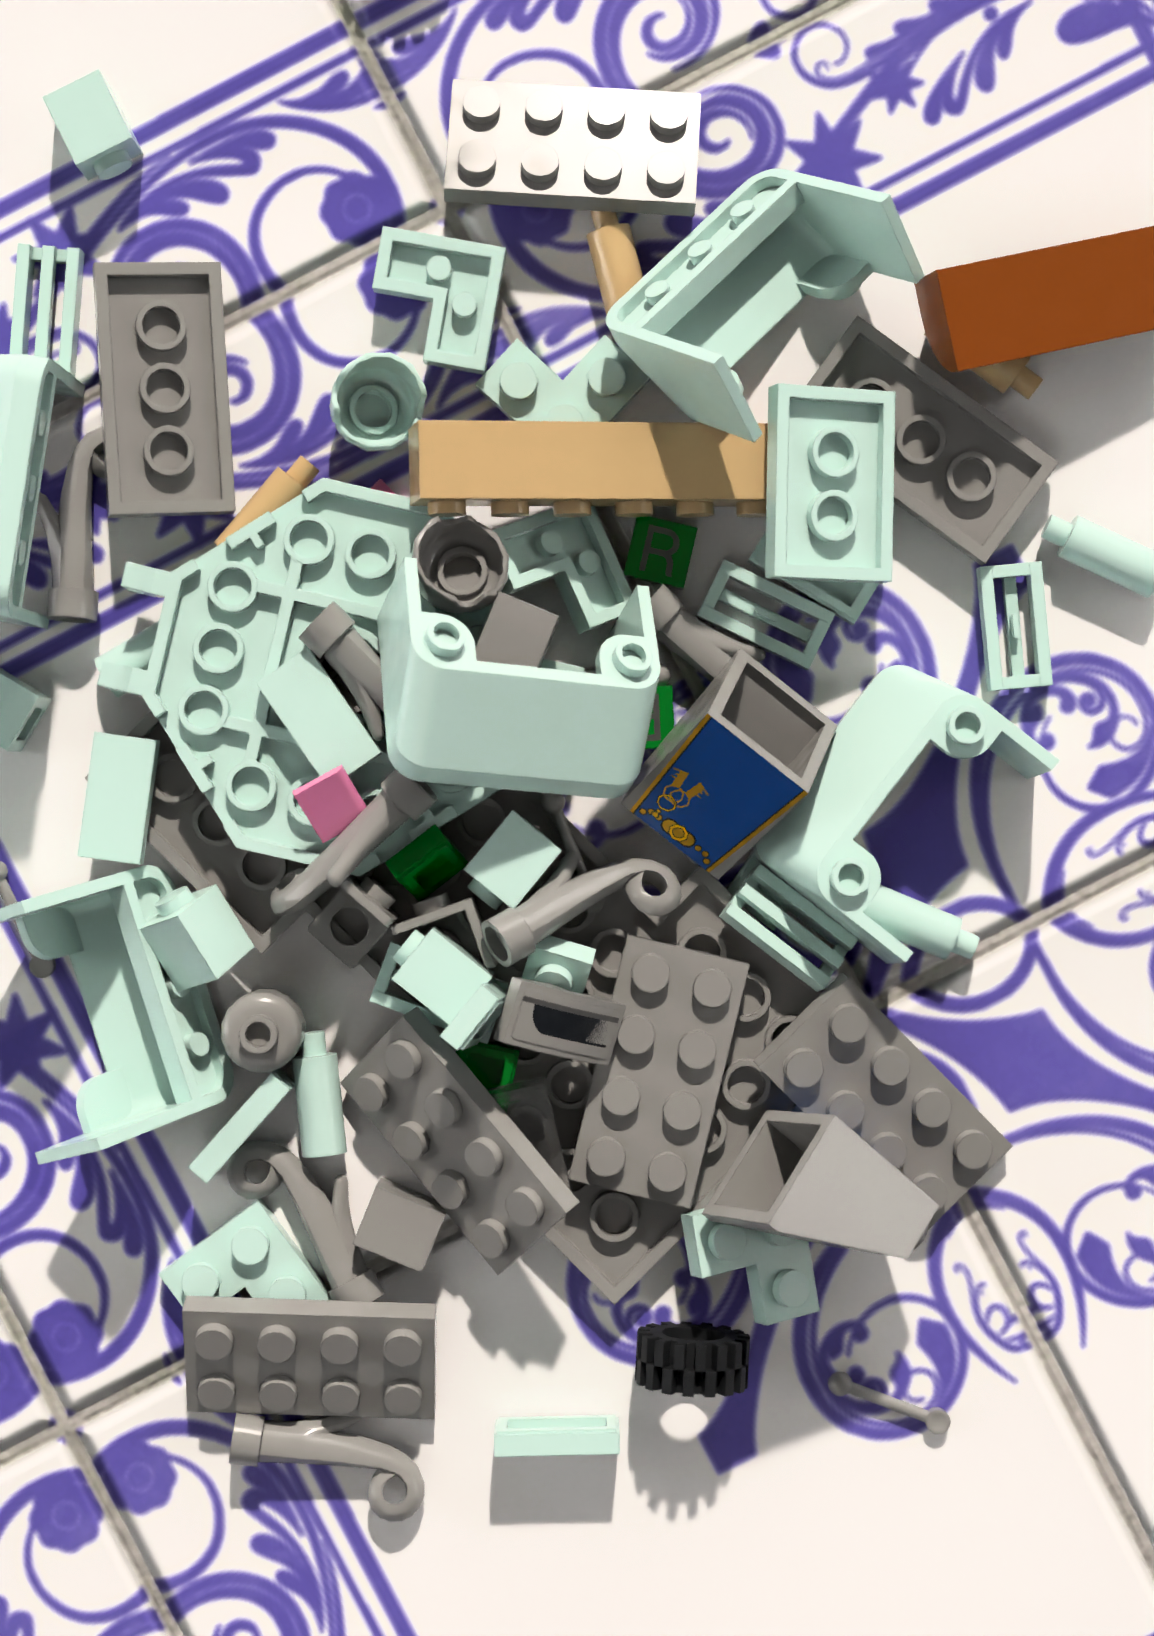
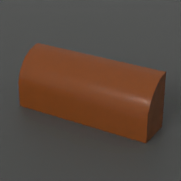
(1039, 300)

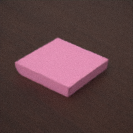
(330, 802)

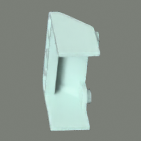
(743, 273)
(25, 418)
(510, 722)
(864, 761)
(154, 1042)

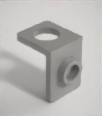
(366, 897)
(440, 907)

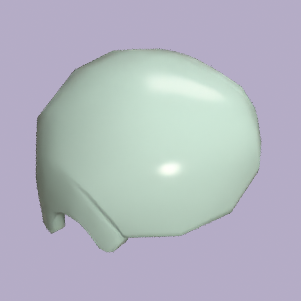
(377, 401)

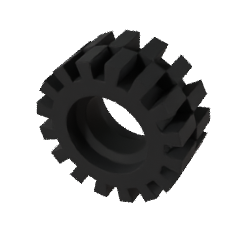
(692, 1359)

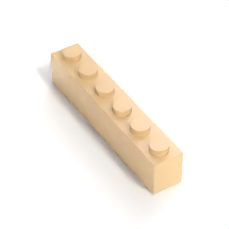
(584, 467)

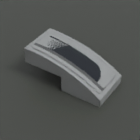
(559, 1021)

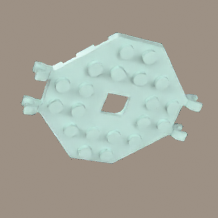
(241, 618)

